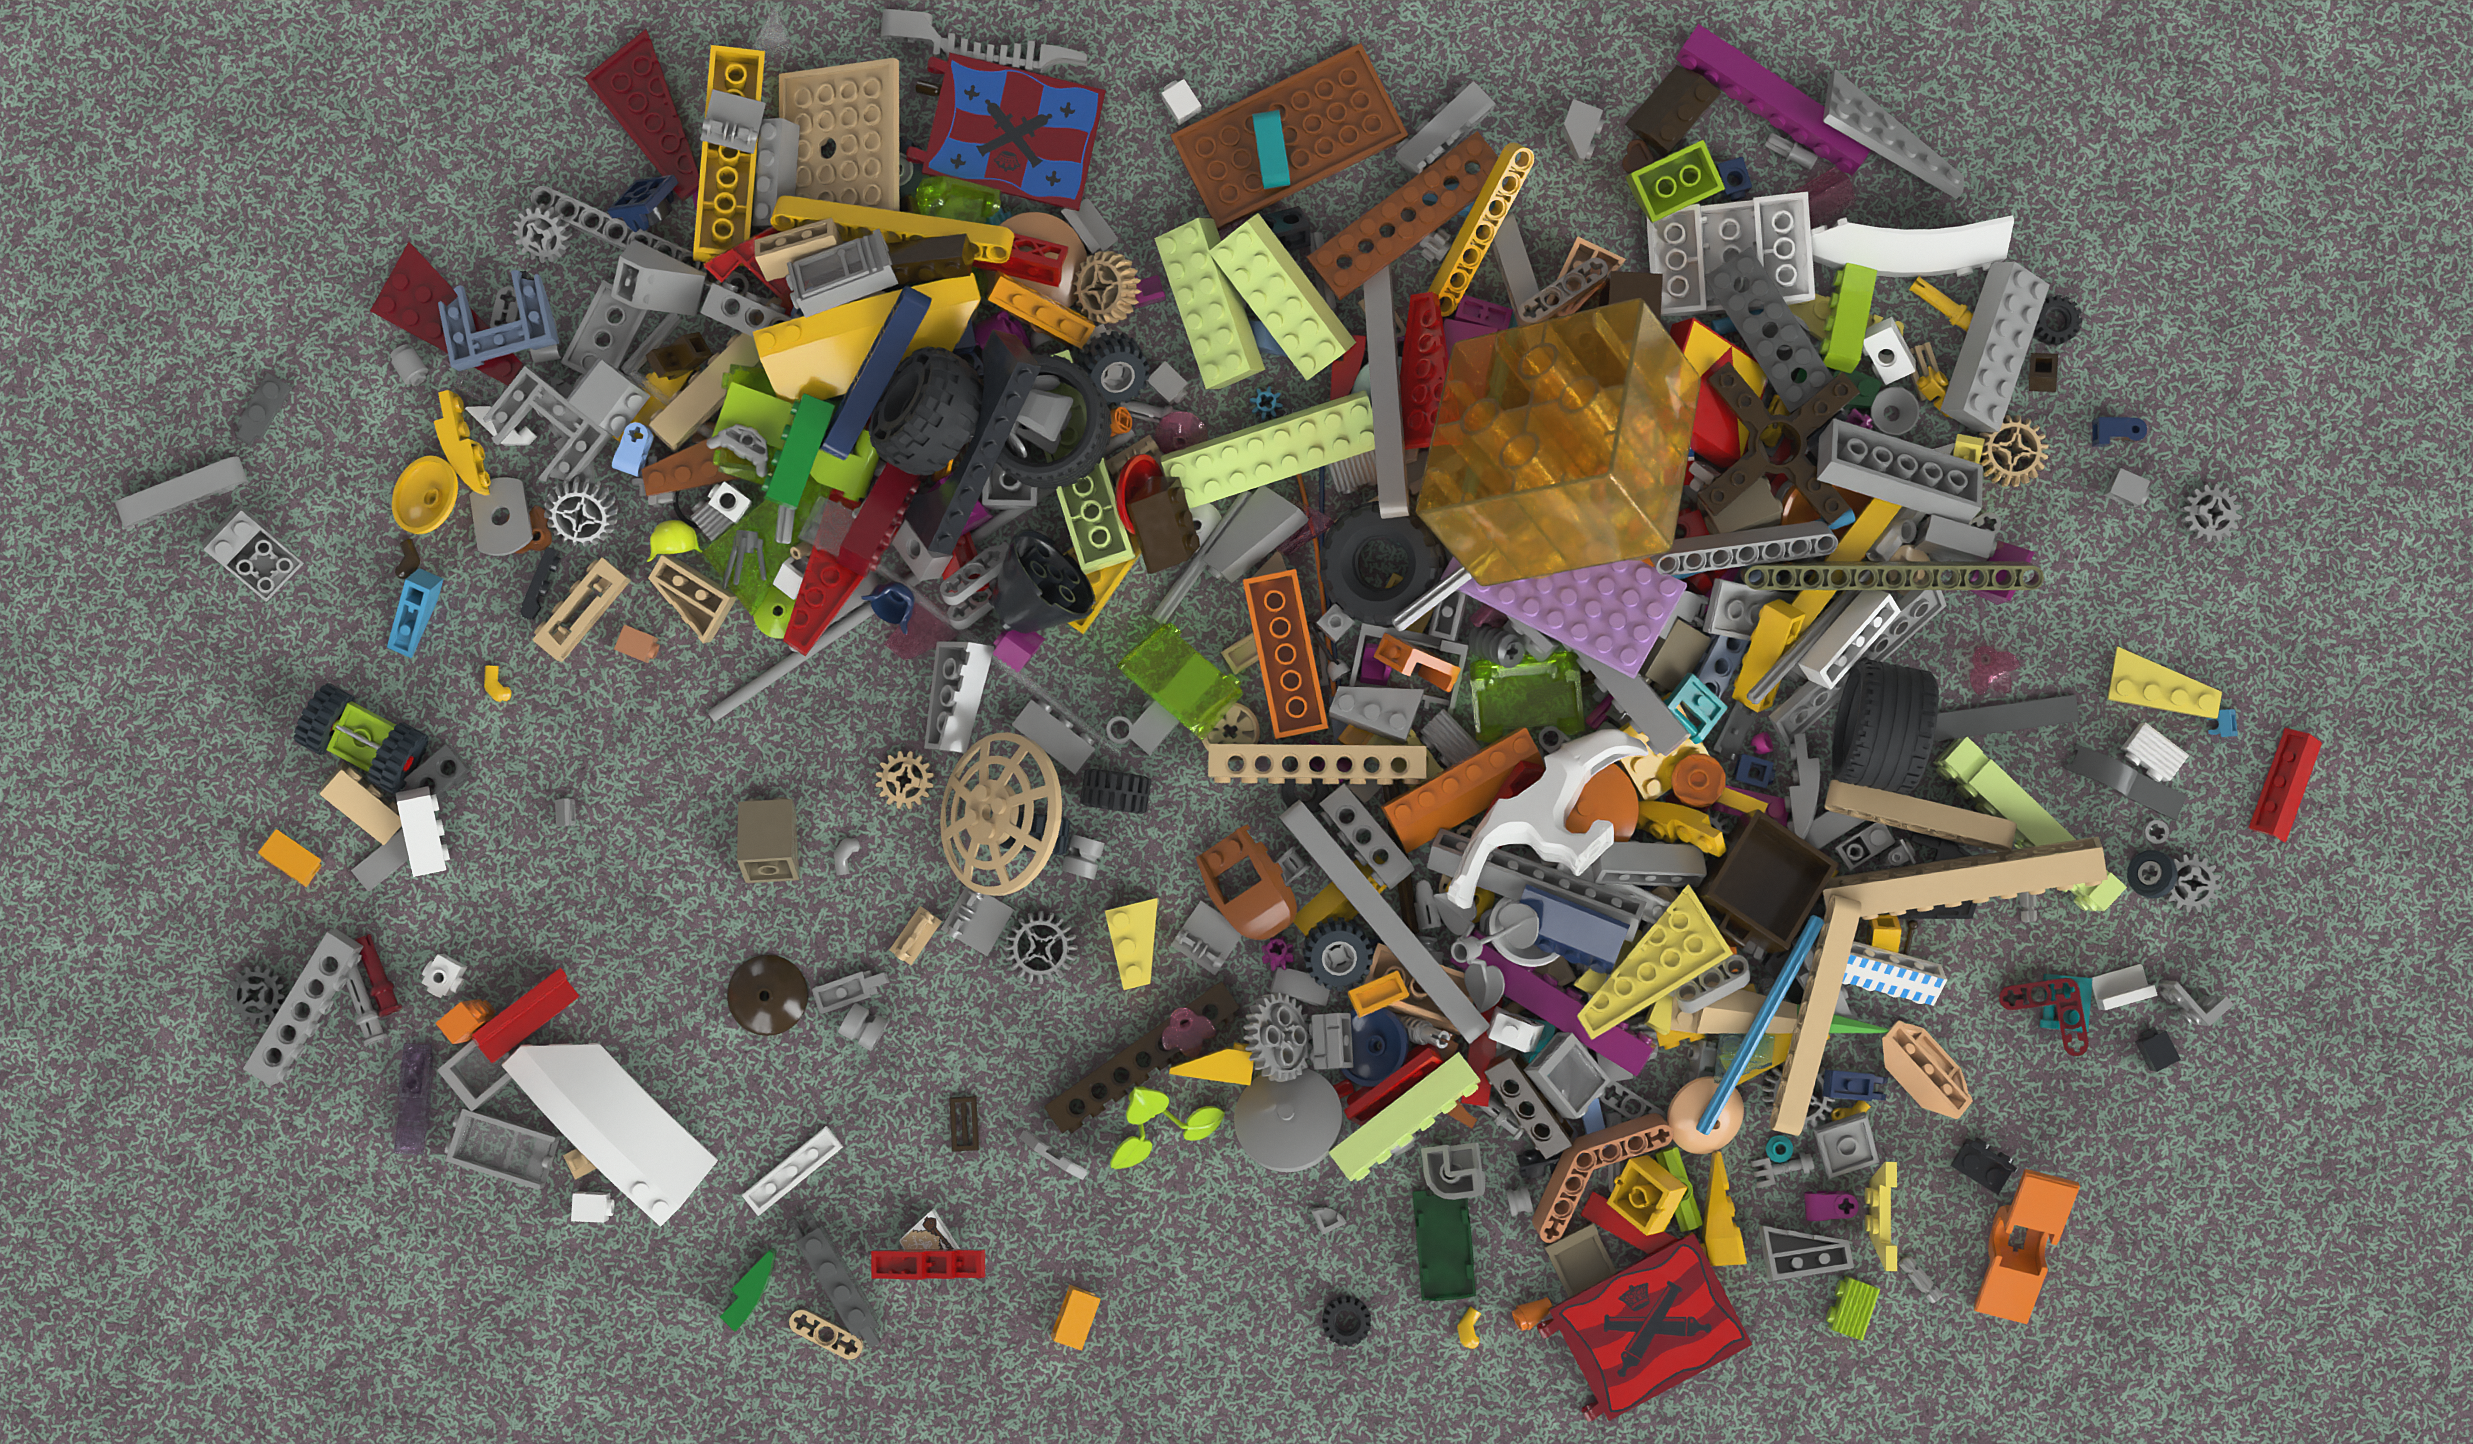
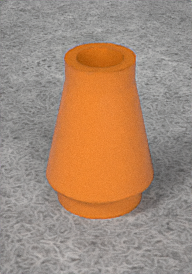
(1531, 1313)

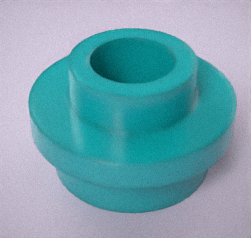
(1771, 1145)

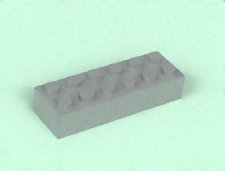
(1995, 347)
(1899, 472)

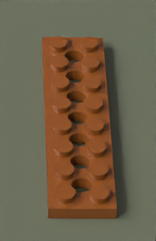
(1389, 213)

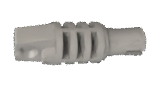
(1423, 1032)

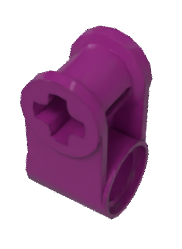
(1825, 1206)

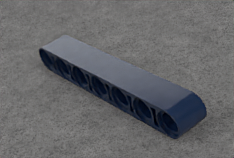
(875, 372)

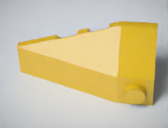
(1720, 1236)

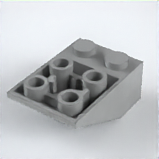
(657, 281)
(252, 553)

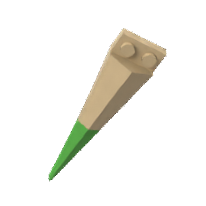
(1739, 1009)

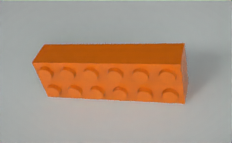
(1285, 653)

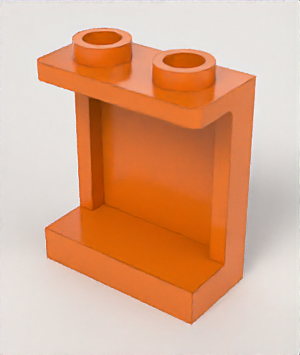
(1403, 658)

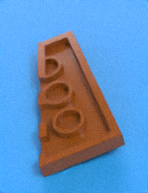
(683, 471)

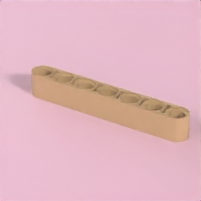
(1921, 816)

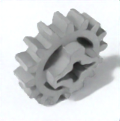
(538, 233)
(2209, 524)
(2188, 893)

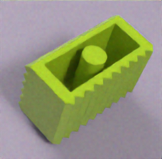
(1852, 1307)

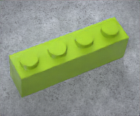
(1848, 317)

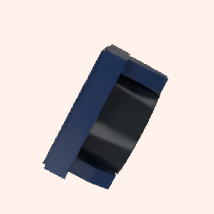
(645, 202)

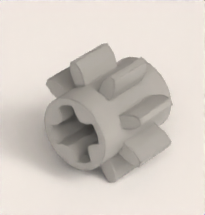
(1436, 245)

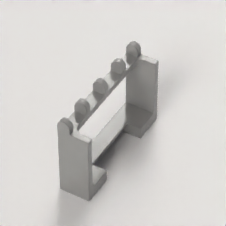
(1455, 647)

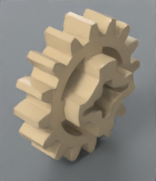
(907, 767)

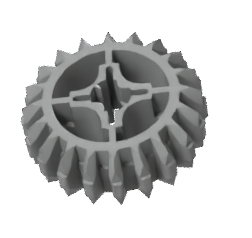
(560, 510)
(1054, 966)
(1819, 1104)

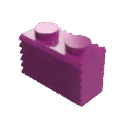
(1017, 648)

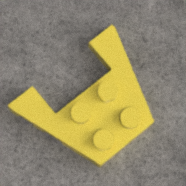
(1660, 1011)
(1879, 1217)

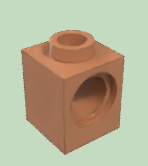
(637, 644)

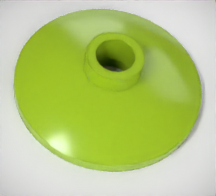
(767, 621)

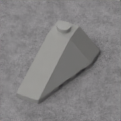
(1005, 492)

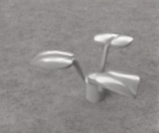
(1483, 981)

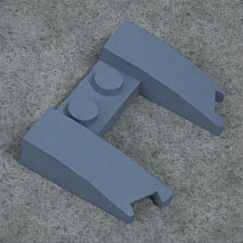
(471, 348)

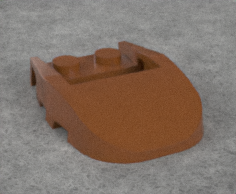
(1264, 907)

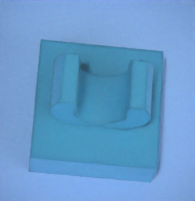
(2227, 723)

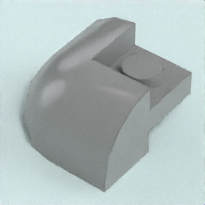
(1454, 1170)

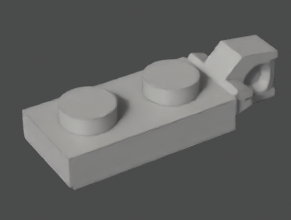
(847, 990)

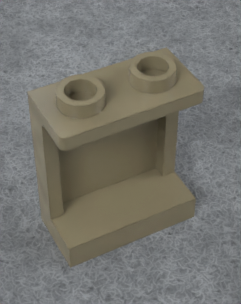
(1674, 656)
(1580, 1259)

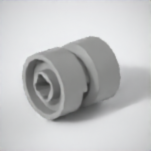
(1082, 856)
(863, 1027)

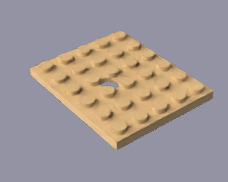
(861, 114)

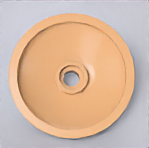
(1688, 1109)

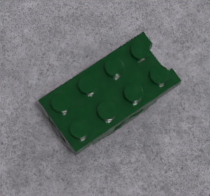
(1443, 1247)

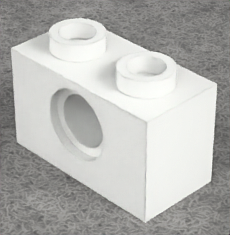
(1887, 336)

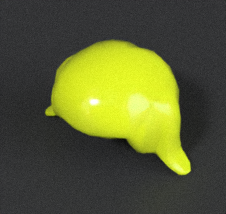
(673, 538)

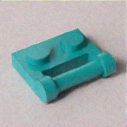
(1699, 702)
(2070, 1016)

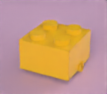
(1646, 1195)

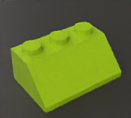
(1675, 182)

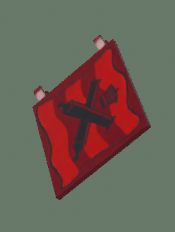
(1648, 1327)

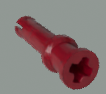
(381, 987)

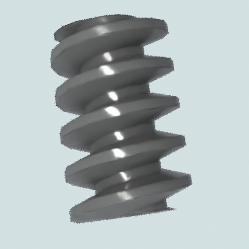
(1496, 645)

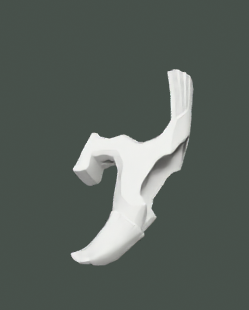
(1541, 812)

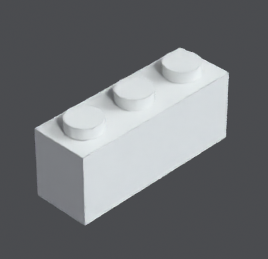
(422, 831)

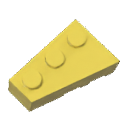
(1133, 941)

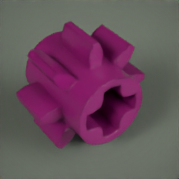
(1274, 959)

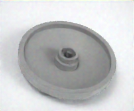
(1289, 1121)

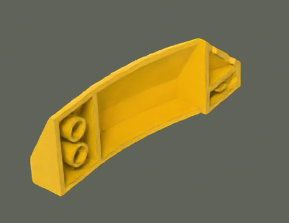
(827, 349)

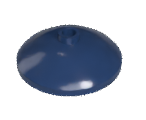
(1369, 1063)

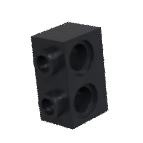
(1289, 227)

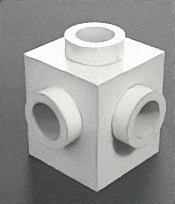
(450, 969)

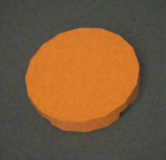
(1698, 780)

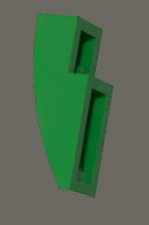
(749, 1291)

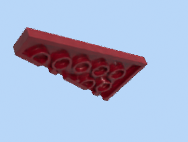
(641, 101)

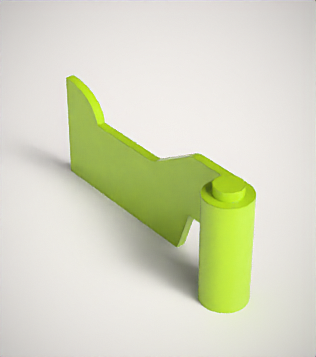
(769, 418)

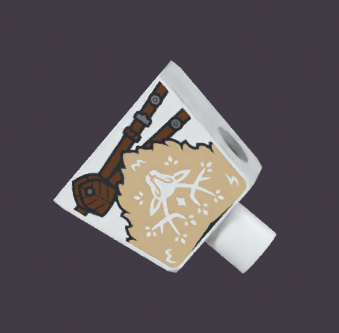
(929, 1234)

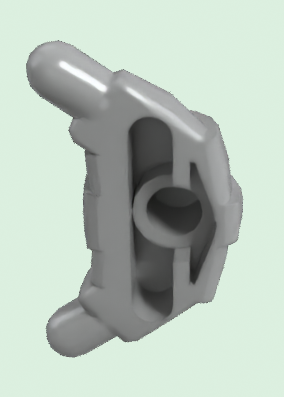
(745, 443)

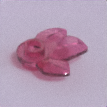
(1994, 674)
(1187, 1036)

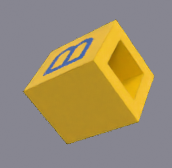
(1884, 933)

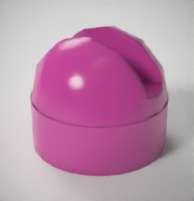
(1763, 743)

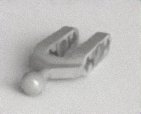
(967, 589)

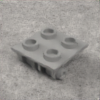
(732, 121)
(977, 920)
(1207, 938)

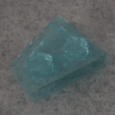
(1728, 1047)

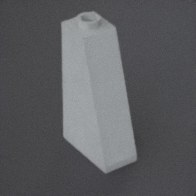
(1253, 534)

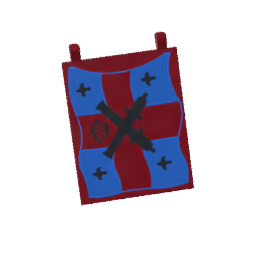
(1011, 131)

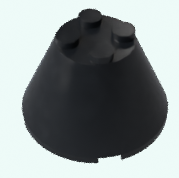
(1039, 586)

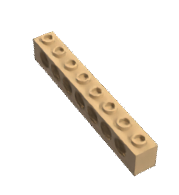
(1222, 753)

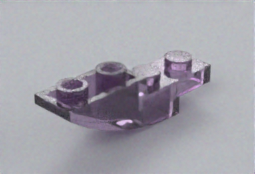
(415, 1099)

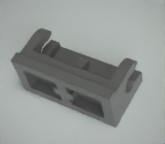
(1733, 731)

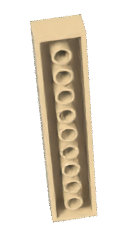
(1973, 878)

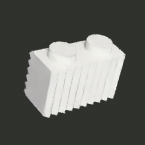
(2154, 753)

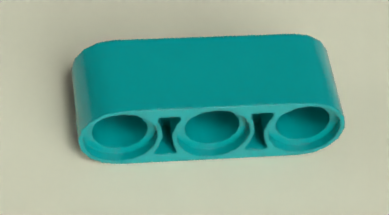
(1271, 149)

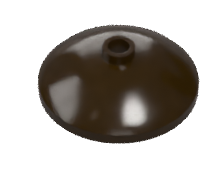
(786, 990)

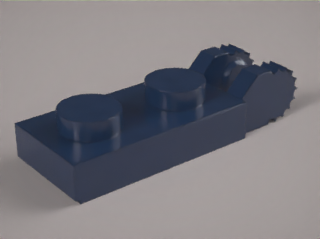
(1852, 1085)

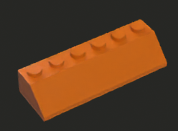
(1458, 790)

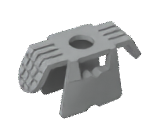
(1044, 415)

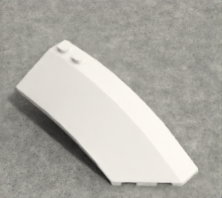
(1913, 251)
(613, 1123)

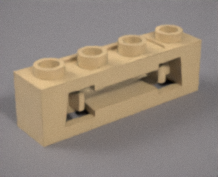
(565, 609)

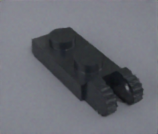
(539, 584)

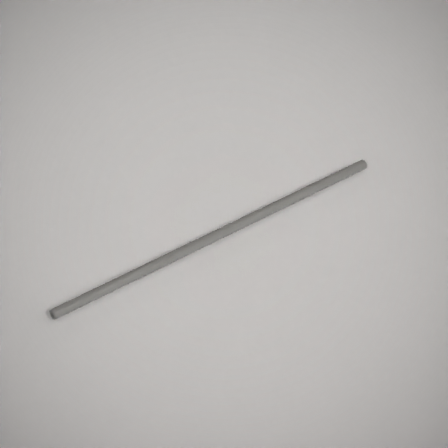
(866, 610)

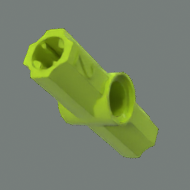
(1687, 1212)

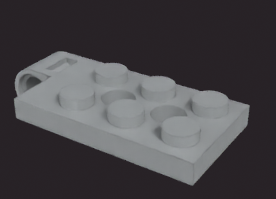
(584, 349)

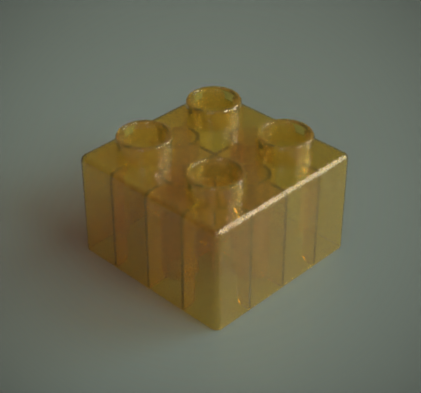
(1561, 445)

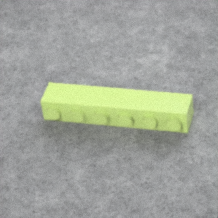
(1404, 1117)

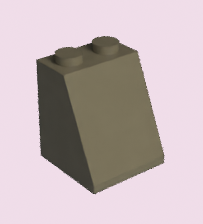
(1751, 510)
(767, 840)

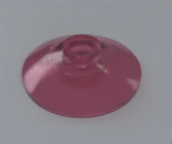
(1180, 425)

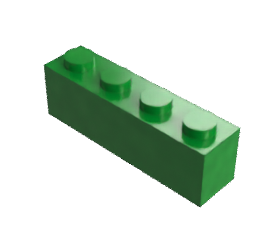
(798, 451)

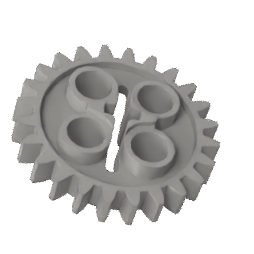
(1278, 1037)

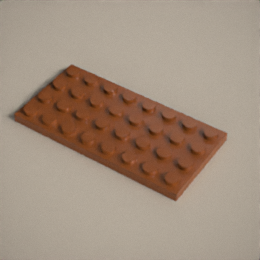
(1328, 122)

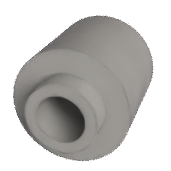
(409, 365)

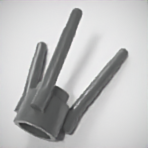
(743, 542)

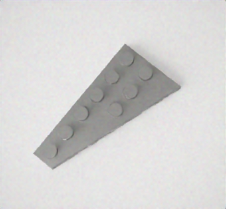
(1869, 124)

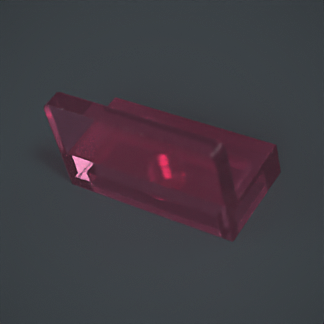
(1828, 195)

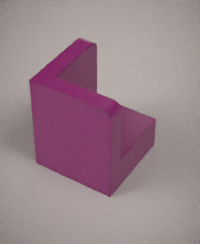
(1150, 293)
(1372, 669)

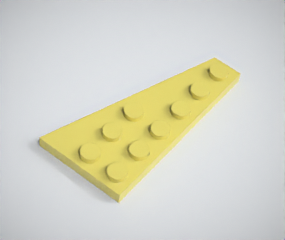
(1667, 957)

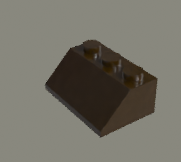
(1673, 109)
(1163, 523)

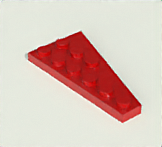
(1422, 369)
(822, 592)

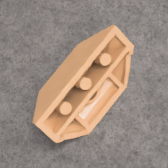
(1925, 1070)

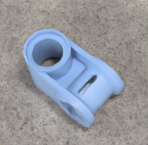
(633, 452)

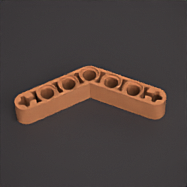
(1650, 1134)

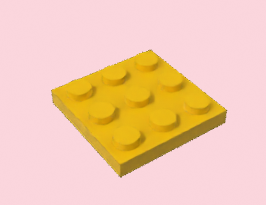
(1653, 773)

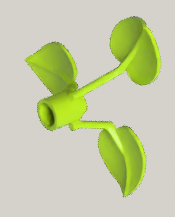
(1146, 1104)

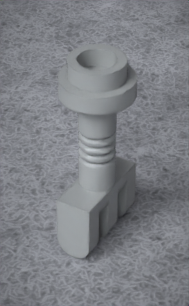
(1805, 1163)

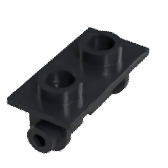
(1533, 1163)

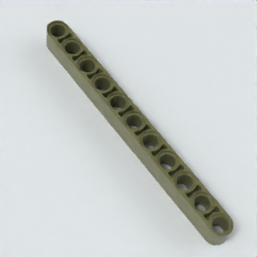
(1904, 580)

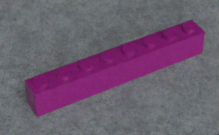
(1770, 98)
(1561, 1007)

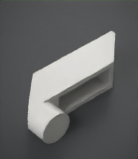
(524, 437)

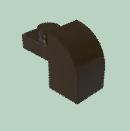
(679, 357)

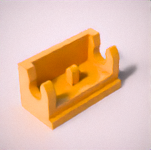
(290, 858)
(1075, 1317)

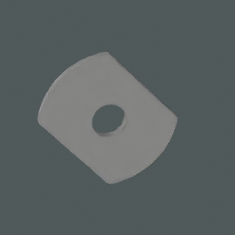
(512, 535)

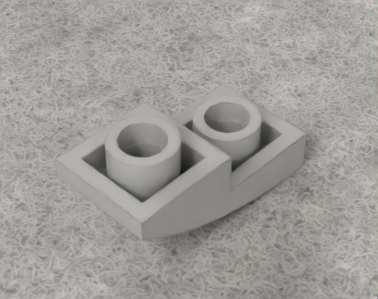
(1299, 986)

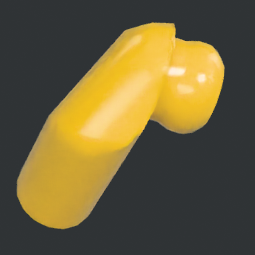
(492, 685)
(1840, 1113)
(1466, 1330)

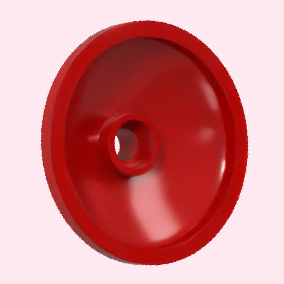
(1130, 480)

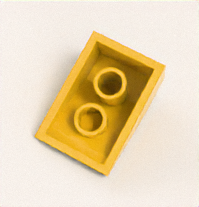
(1223, 1065)

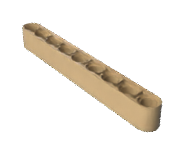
(1815, 1015)

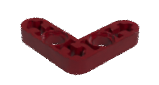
(2063, 1003)

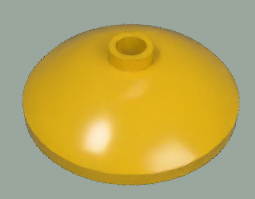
(424, 495)

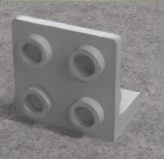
(2202, 1012)

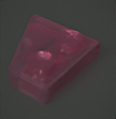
(1314, 527)
(922, 635)

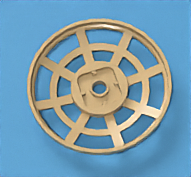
(1005, 807)

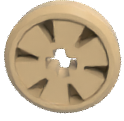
(1247, 727)

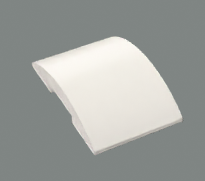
(1705, 237)

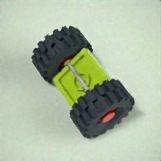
(360, 737)

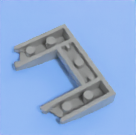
(532, 391)

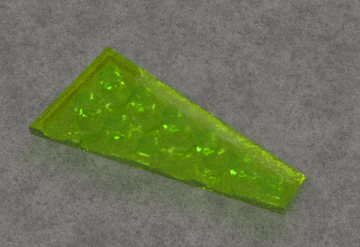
(763, 519)

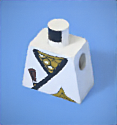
(1514, 1030)

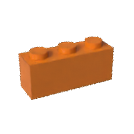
(465, 1020)

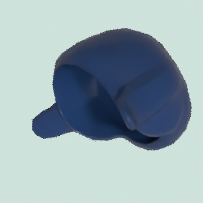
(892, 603)

